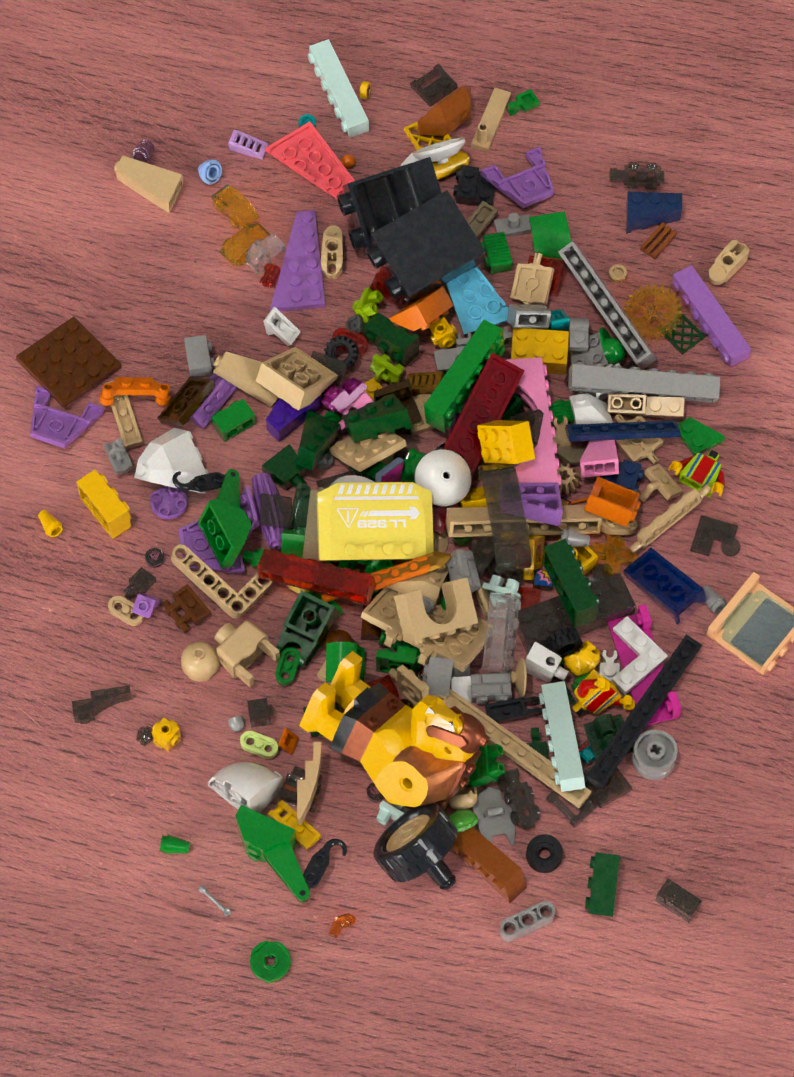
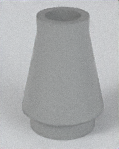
(575, 538)
(714, 601)

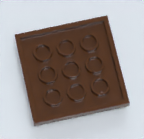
(68, 362)

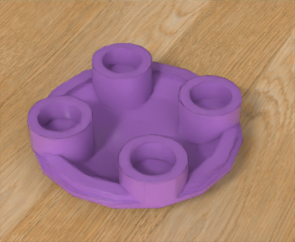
(168, 502)

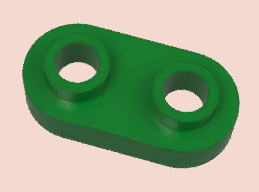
(286, 667)

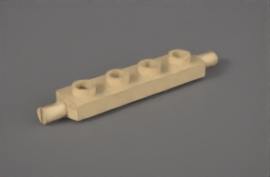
(669, 518)

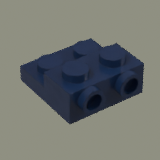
(628, 475)

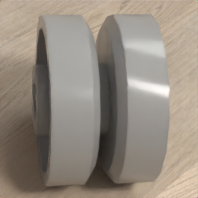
(654, 754)

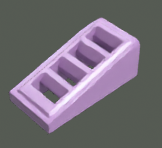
(245, 150)

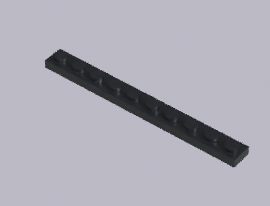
(643, 712)

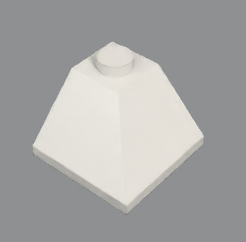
(589, 409)

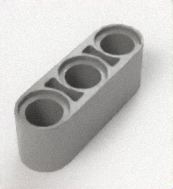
(522, 929)

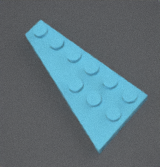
(476, 301)

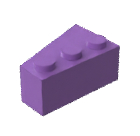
(542, 502)

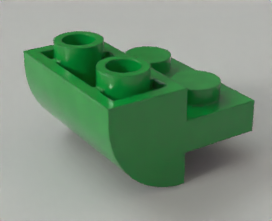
(336, 652)

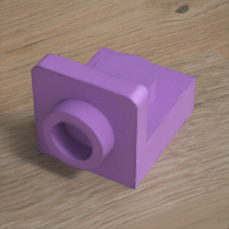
(145, 605)

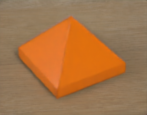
(288, 741)

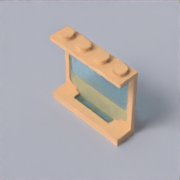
(755, 626)

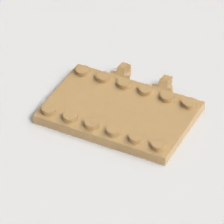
(460, 646)

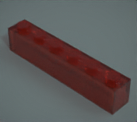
(316, 576)

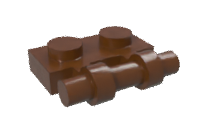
(190, 604)

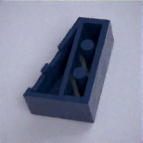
(651, 208)

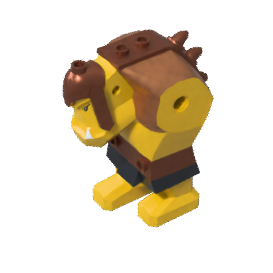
(407, 752)

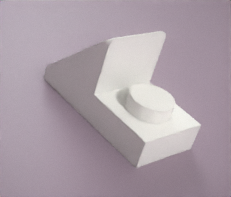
(279, 325)
(462, 683)

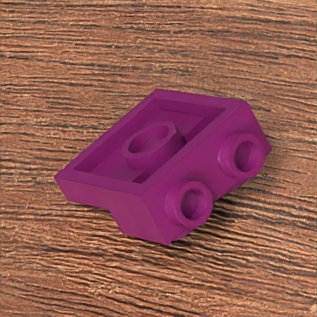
(340, 398)

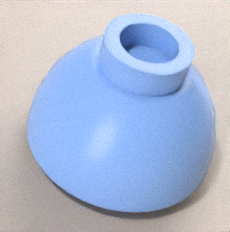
(210, 171)

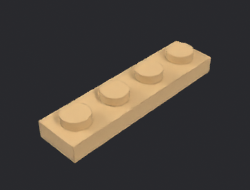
(126, 421)

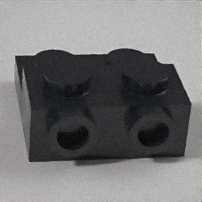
(472, 187)

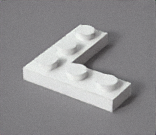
(649, 655)

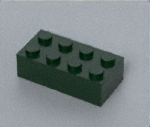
(570, 583)

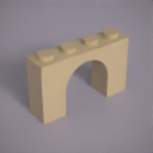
(417, 624)

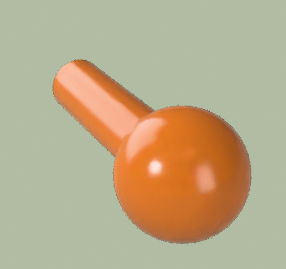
(348, 161)

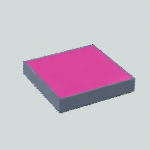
(391, 472)

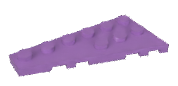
(301, 274)

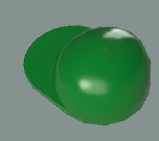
(611, 347)

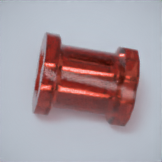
(272, 283)

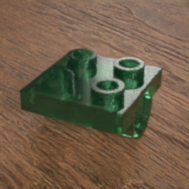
(602, 731)

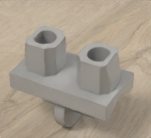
(118, 457)

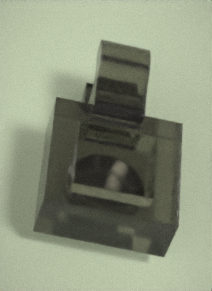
(140, 581)

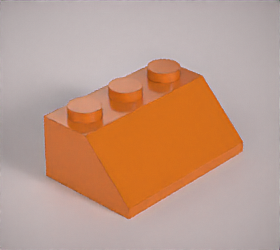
(424, 311)

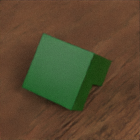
(293, 541)

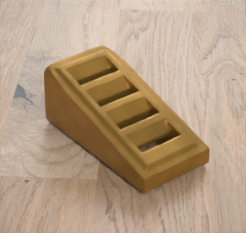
(423, 381)

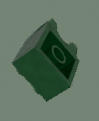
(306, 633)

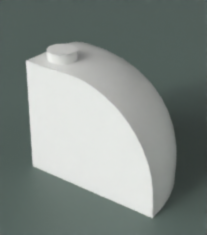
(247, 785)

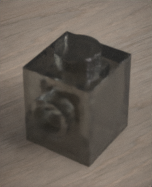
(259, 712)

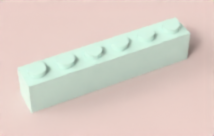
(338, 88)
(563, 736)

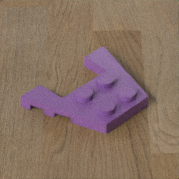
(526, 186)
(59, 426)
(194, 539)

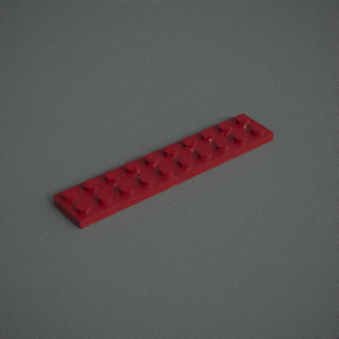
(483, 405)

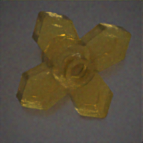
(614, 553)

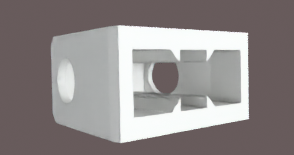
(544, 664)

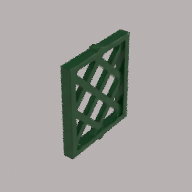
(682, 334)

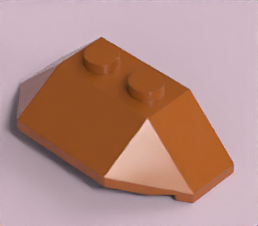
(447, 113)

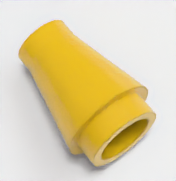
(50, 524)

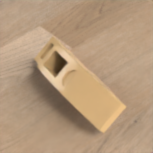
(646, 405)

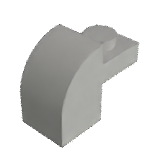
(578, 334)

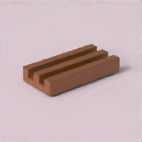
(666, 230)

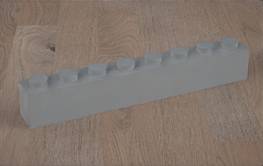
(607, 305)
(643, 382)

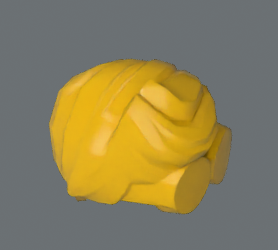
(584, 660)

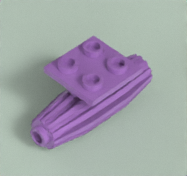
(251, 505)

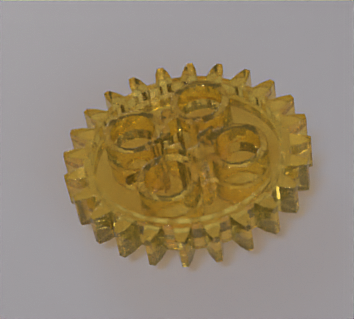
(662, 300)

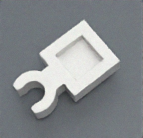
(609, 668)

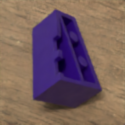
(285, 418)

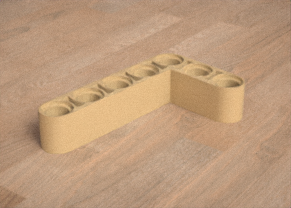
(218, 584)

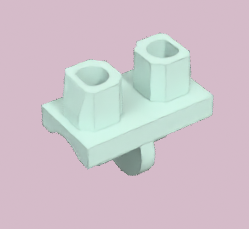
(496, 583)
(389, 811)

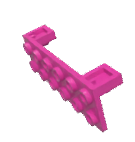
(671, 707)

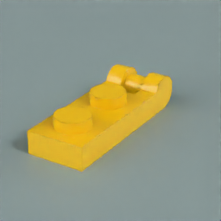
(305, 833)

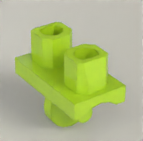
(367, 304)
(385, 370)

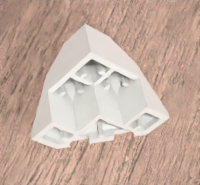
(168, 455)

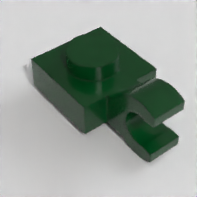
(540, 747)

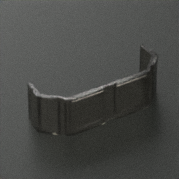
(506, 516)

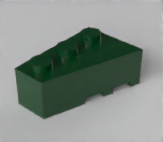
(376, 418)

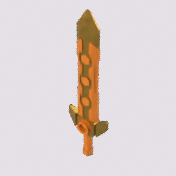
(404, 571)

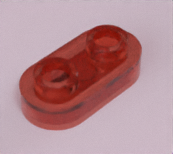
(358, 338)

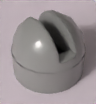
(236, 723)

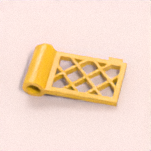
(444, 169)

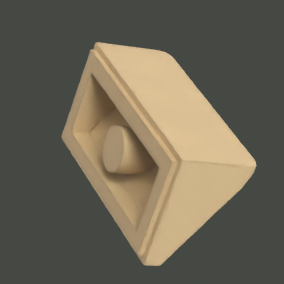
(483, 598)

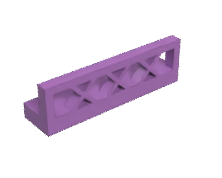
(213, 401)

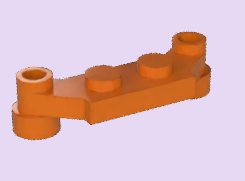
(135, 386)

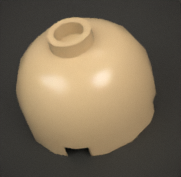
(200, 661)

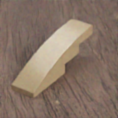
(307, 788)

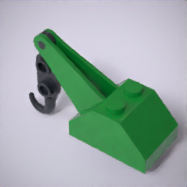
(222, 519)
(274, 843)

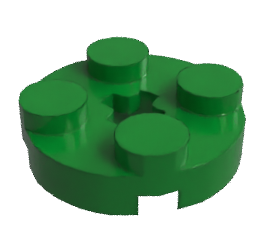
(267, 972)

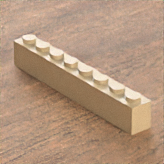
(476, 522)

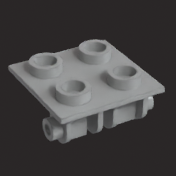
(593, 355)

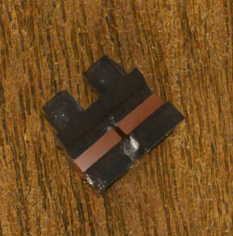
(288, 792)

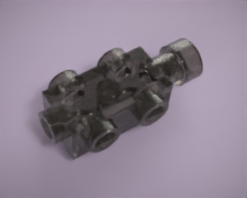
(641, 177)
(518, 803)

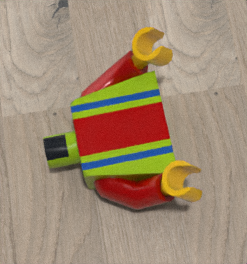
(701, 470)

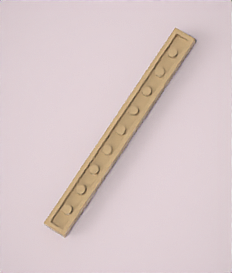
(517, 749)

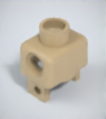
(241, 647)

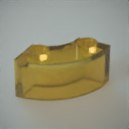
(234, 206)
(236, 247)

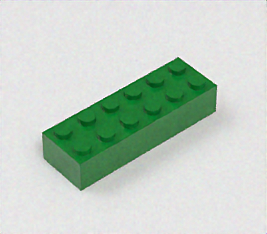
(458, 382)

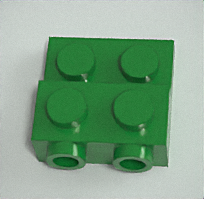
(405, 655)

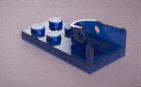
(664, 582)

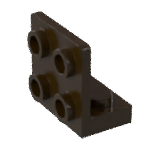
(403, 392)

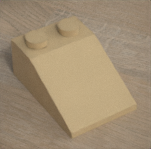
(428, 583)

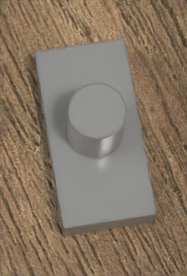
(514, 225)

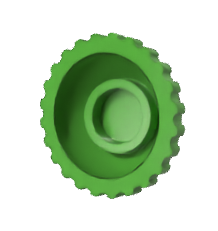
(464, 819)

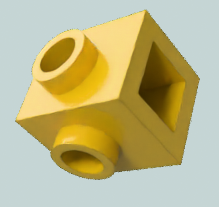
(443, 333)
(166, 739)

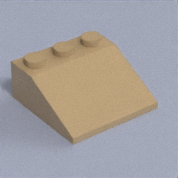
(295, 377)

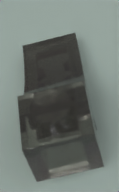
(86, 709)

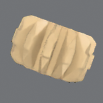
(572, 479)

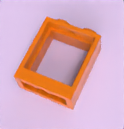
(613, 502)

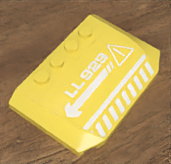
(374, 521)

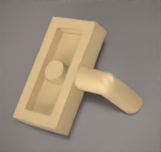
(662, 481)

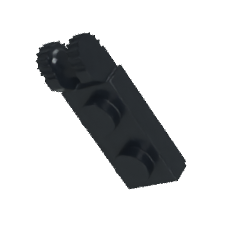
(512, 709)

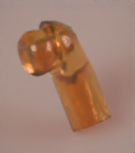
(341, 922)

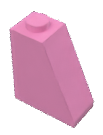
(599, 459)

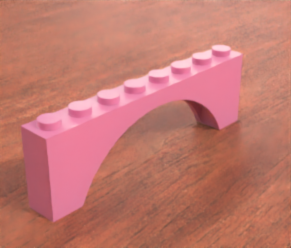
(533, 390)

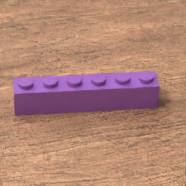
(710, 316)

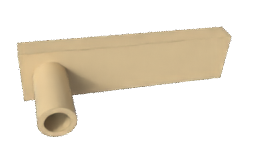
(491, 120)

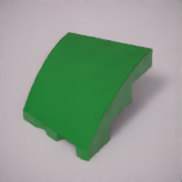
(549, 234)

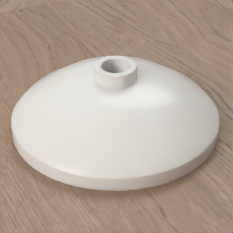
(440, 151)
(430, 476)

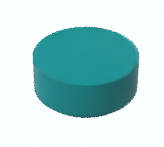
(305, 119)

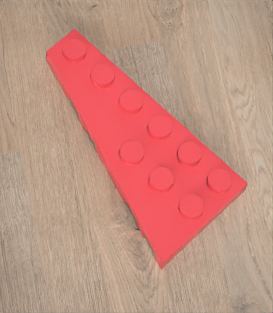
(312, 159)

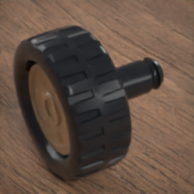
(417, 846)

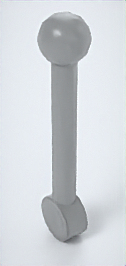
(226, 911)

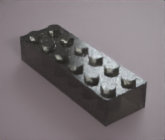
(546, 617)

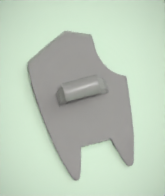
(494, 815)

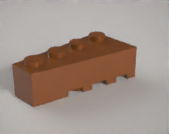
(490, 863)

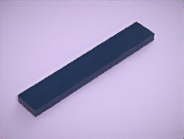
(622, 430)

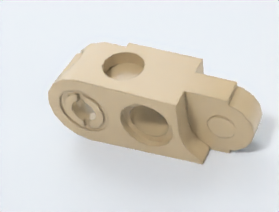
(332, 240)
(722, 272)

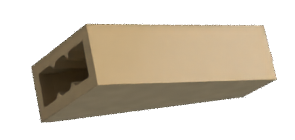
(150, 181)
(243, 374)

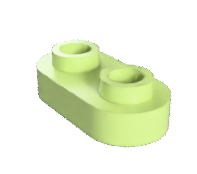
(260, 743)

